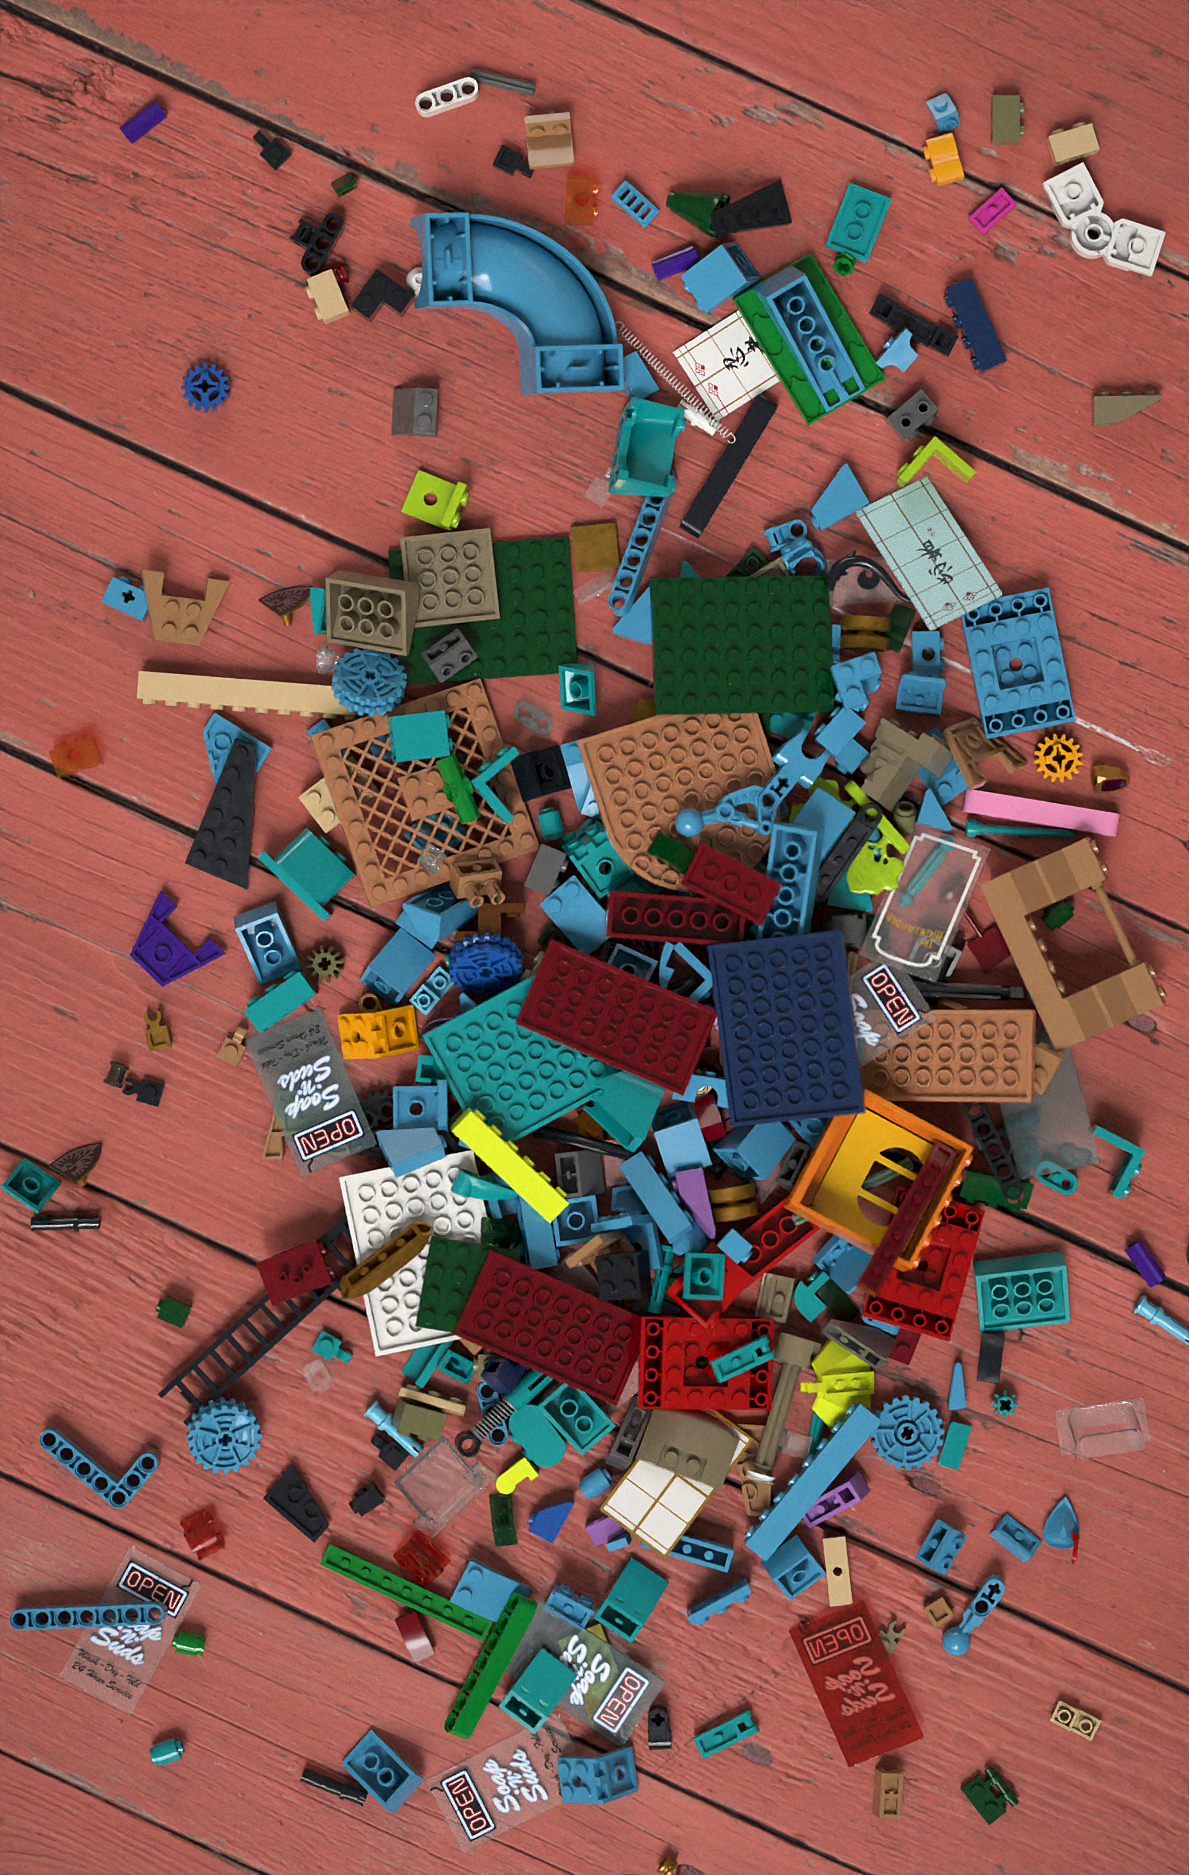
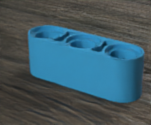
(487, 1402)

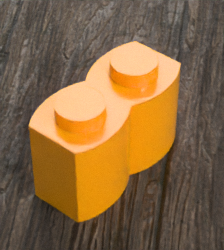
(943, 159)

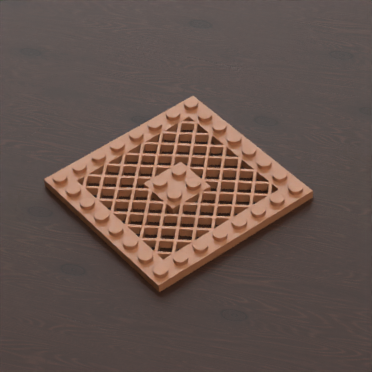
(421, 794)

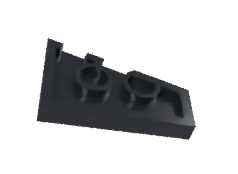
(297, 1505)

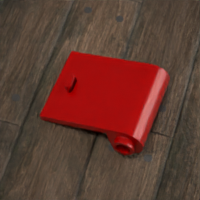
(709, 1311)

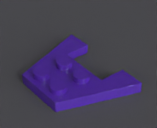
(163, 953)

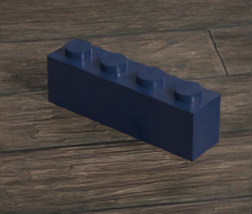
(975, 326)

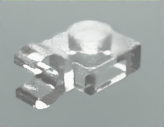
(598, 490)

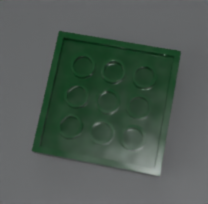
(449, 1280)

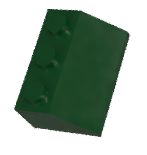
(985, 1188)

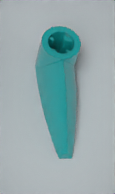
(476, 1186)

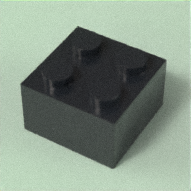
(623, 1275)

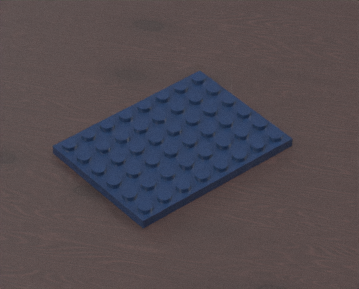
(787, 1028)

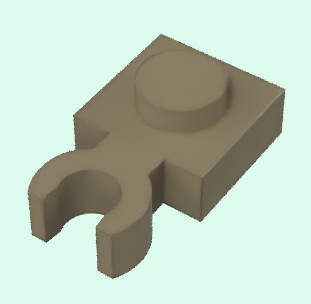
(889, 1637)

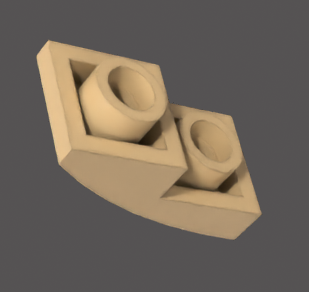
(1075, 1720)

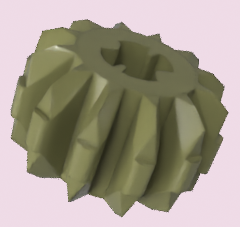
(319, 959)

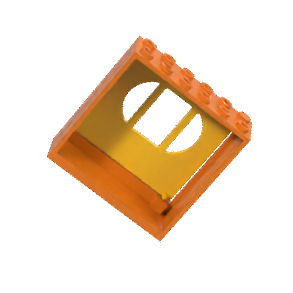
(836, 1201)

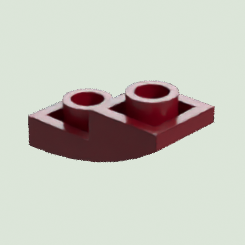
(414, 1636)

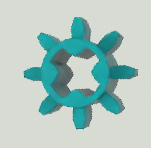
(1005, 1397)

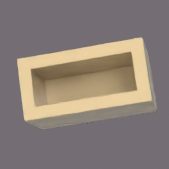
(1072, 144)
(327, 297)

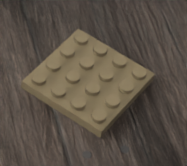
(452, 576)

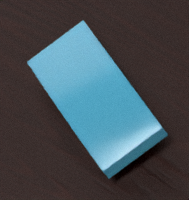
(432, 990)

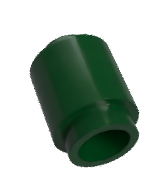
(1058, 914)

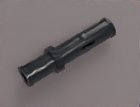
(65, 1223)
(334, 1787)

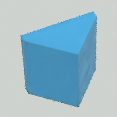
(931, 814)

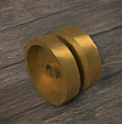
(865, 635)
(733, 1206)

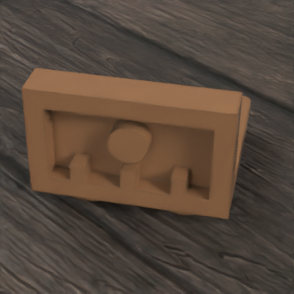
(549, 140)

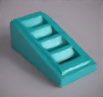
(318, 610)

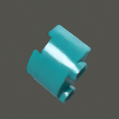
(428, 1071)

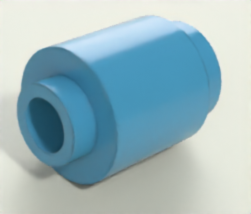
(596, 1483)

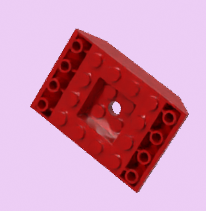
(930, 1298)
(669, 1370)

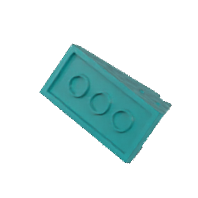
(625, 1107)

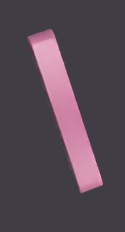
(1041, 812)

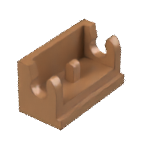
(887, 1794)

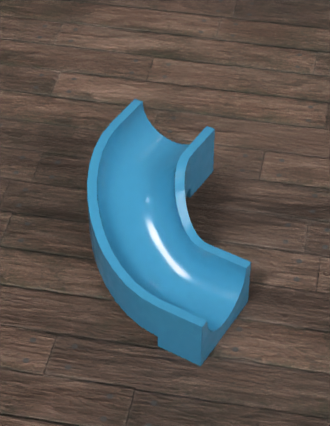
(531, 288)

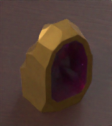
(1108, 779)

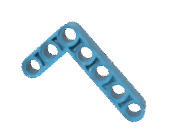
(97, 1470)

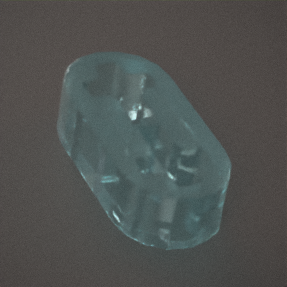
(529, 722)

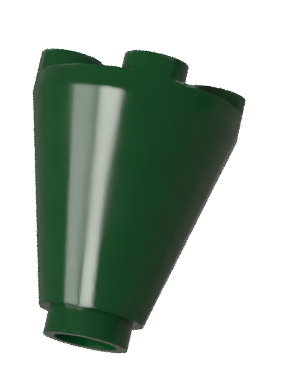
(696, 207)

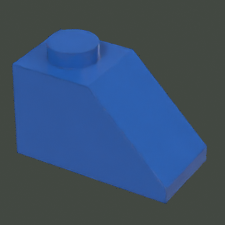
(549, 1520)

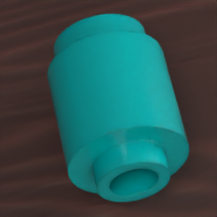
(550, 824)
(167, 1751)

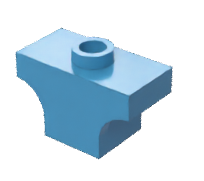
(898, 351)

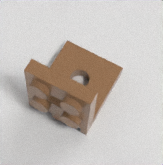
(602, 1243)

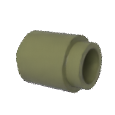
(904, 818)

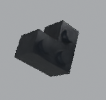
(382, 291)

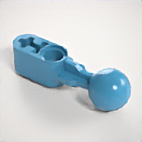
(957, 1639)

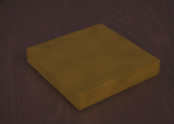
(595, 547)

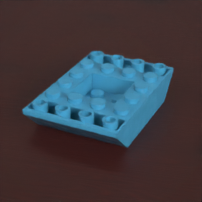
(1025, 630)

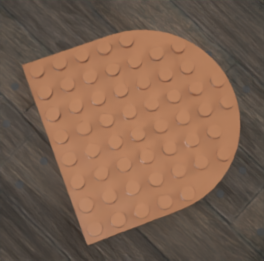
(671, 764)

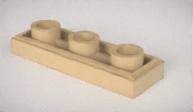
(432, 1400)
(838, 1584)

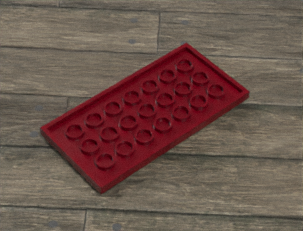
(616, 1017)
(551, 1327)

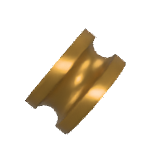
(667, 1866)

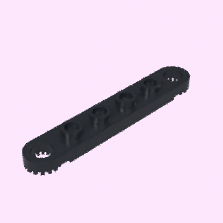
(844, 853)

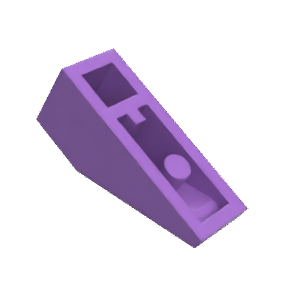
(693, 1195)
(837, 1498)

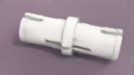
(696, 419)

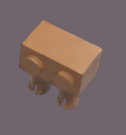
(476, 879)

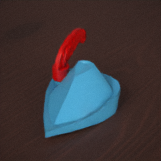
(1062, 1528)

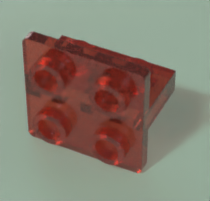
(421, 1558)

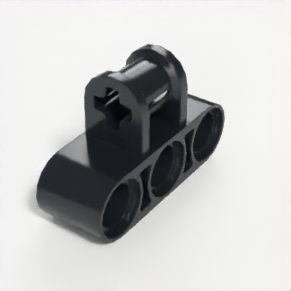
(308, 236)

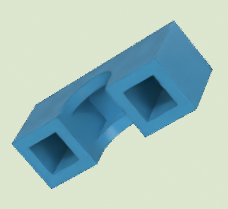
(700, 1080)

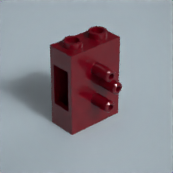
(295, 1271)

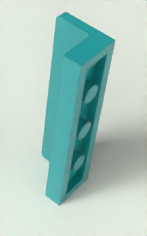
(424, 1362)

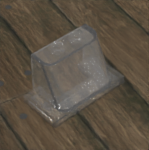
(1103, 1428)
(442, 1485)

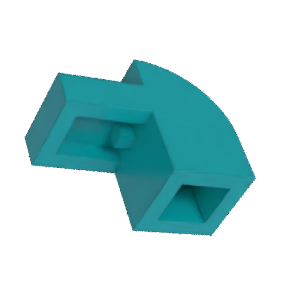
(804, 1296)

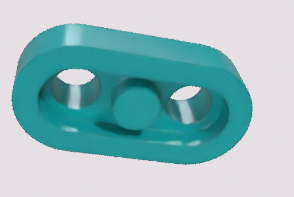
(1055, 1179)

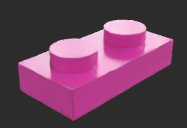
(992, 211)

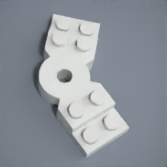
(1120, 243)

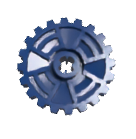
(485, 964)

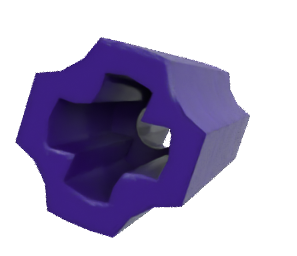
(143, 122)
(675, 263)
(1145, 1263)

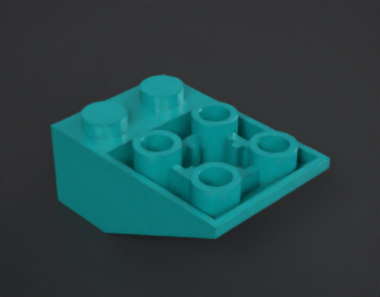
(631, 1600)
(537, 1690)

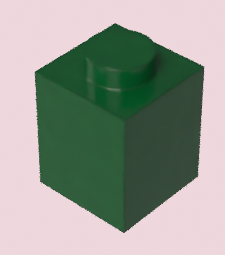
(173, 1311)

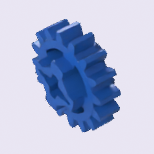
(195, 387)

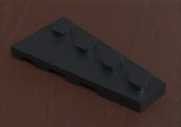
(753, 212)

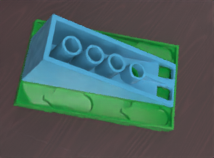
(808, 339)

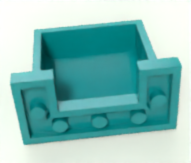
(311, 871)

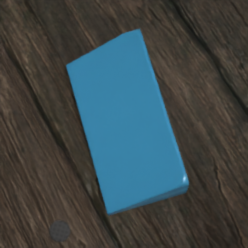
(1015, 1538)

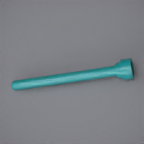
(975, 828)

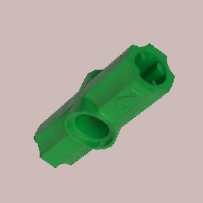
(458, 789)

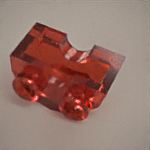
(201, 1534)

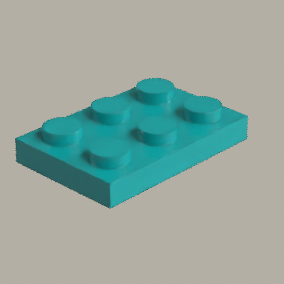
(858, 222)

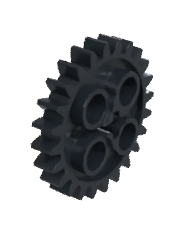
(374, 1106)

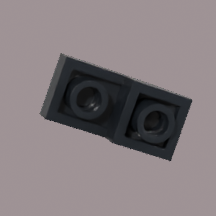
(990, 1358)

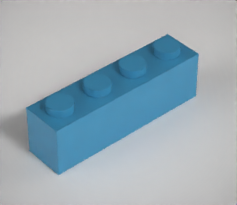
(655, 1196)
(537, 1235)
(702, 1552)

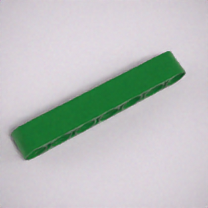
(490, 1666)

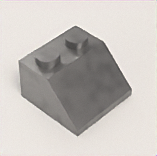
(415, 412)

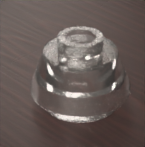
(326, 659)

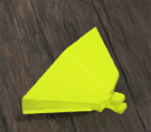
(840, 1382)

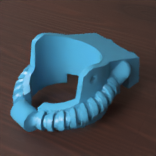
(798, 550)

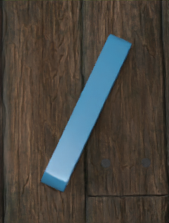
(642, 552)
(77, 1615)

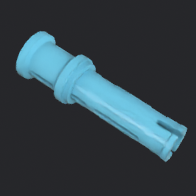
(1157, 1316)
(384, 1421)

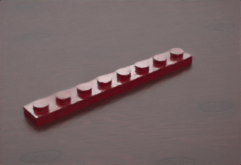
(906, 1219)

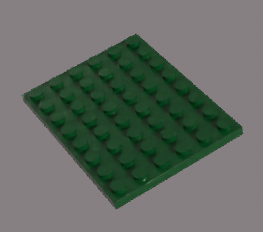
(533, 624)
(741, 645)

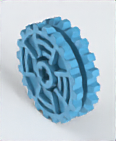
(369, 682)
(207, 1439)
(922, 1440)

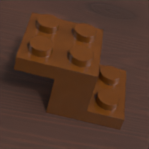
(491, 919)

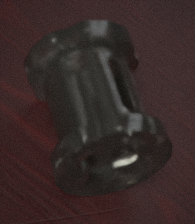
(116, 1074)

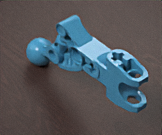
(793, 769)

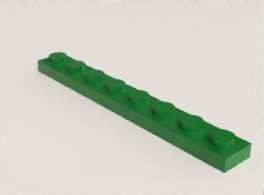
(405, 1591)

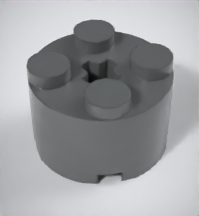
(853, 926)

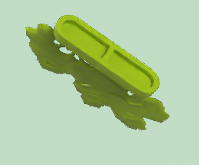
(864, 872)

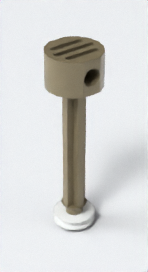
(796, 1354)

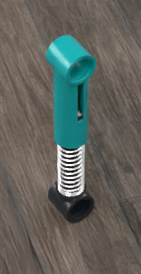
(524, 1391)

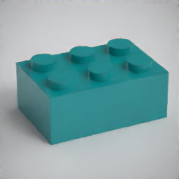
(280, 1000)

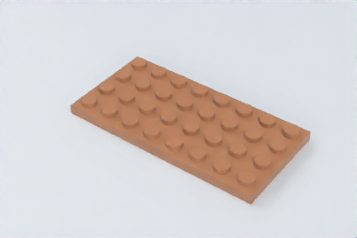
(960, 1060)

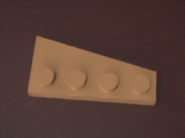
(756, 1496)

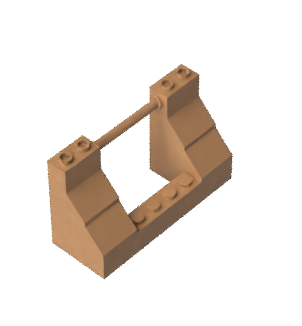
(1039, 886)

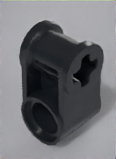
(659, 1732)

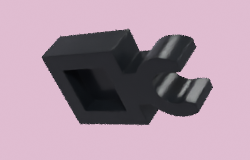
(148, 1092)

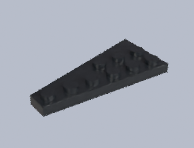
(226, 828)

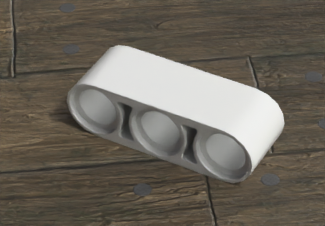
(439, 106)

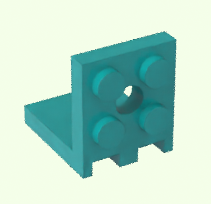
(488, 770)
(590, 848)
(1130, 1166)

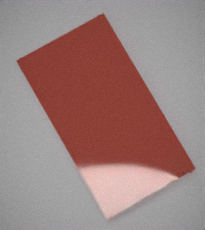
(856, 1683)

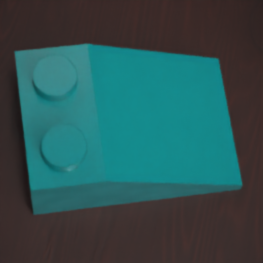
(575, 1415)

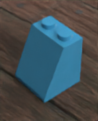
(720, 277)
(397, 967)
(680, 1138)
(754, 1149)

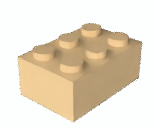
(319, 802)

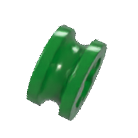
(844, 258)

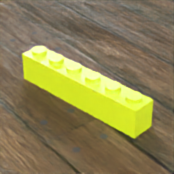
(509, 1165)

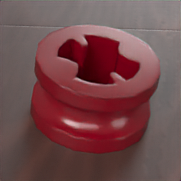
(340, 275)

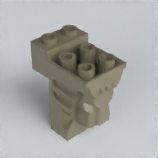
(897, 759)

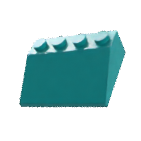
(1021, 1291)

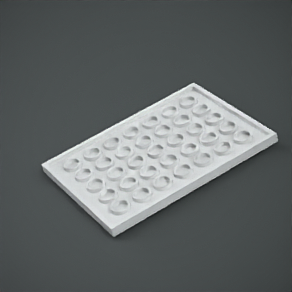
(380, 1209)

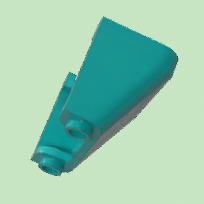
(645, 449)

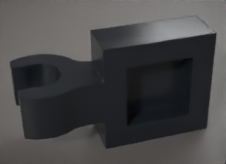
(273, 153)
(510, 162)
(392, 1453)

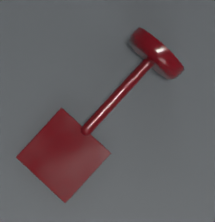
(988, 947)

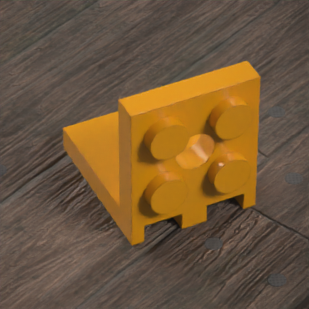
(378, 1033)

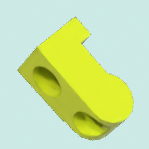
(514, 1474)

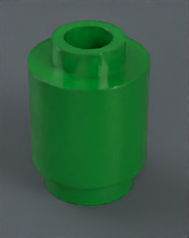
(188, 1643)

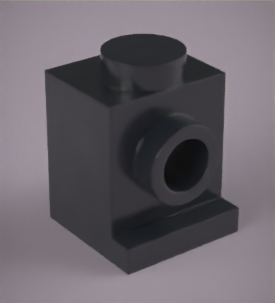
(366, 1499)

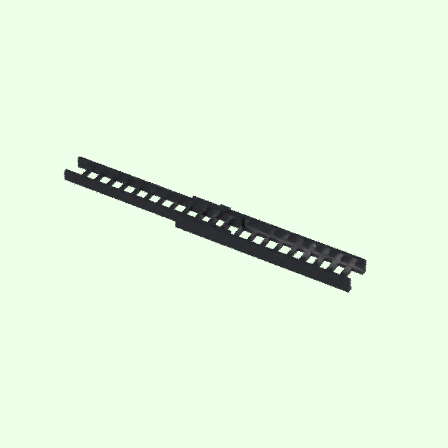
(327, 1239)

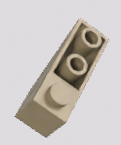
(1112, 410)

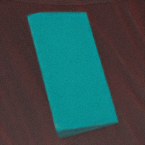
(954, 1444)

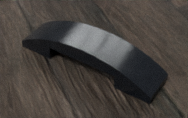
(923, 332)

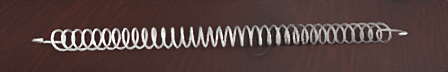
(667, 377)

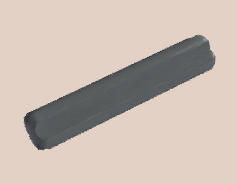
(503, 82)

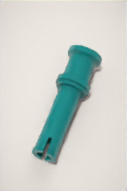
(661, 1280)

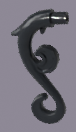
(878, 572)

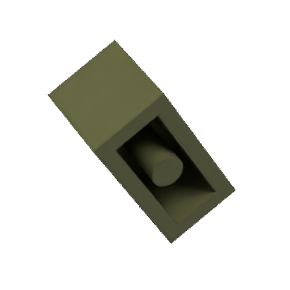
(1006, 119)
(418, 1420)

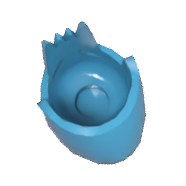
(694, 1242)

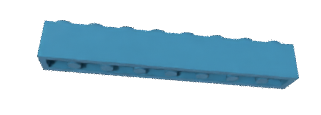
(812, 1480)

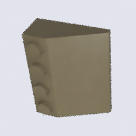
(371, 611)

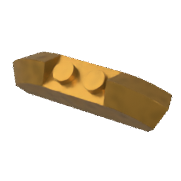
(386, 1260)

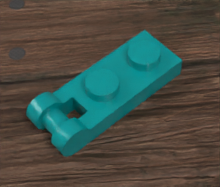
(741, 1359)
(725, 1734)

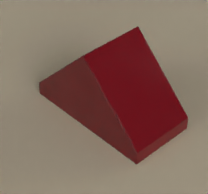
(709, 1118)

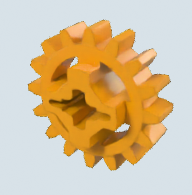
(1056, 747)

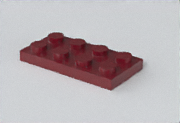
(731, 884)

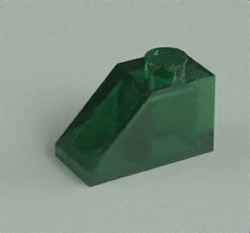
(503, 1519)

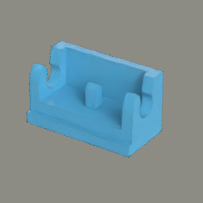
(637, 378)

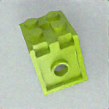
(943, 454)
(450, 499)

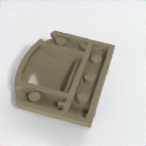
(689, 1445)

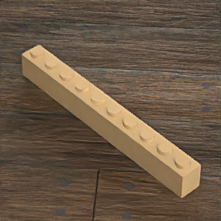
(240, 695)

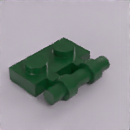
(984, 1800)

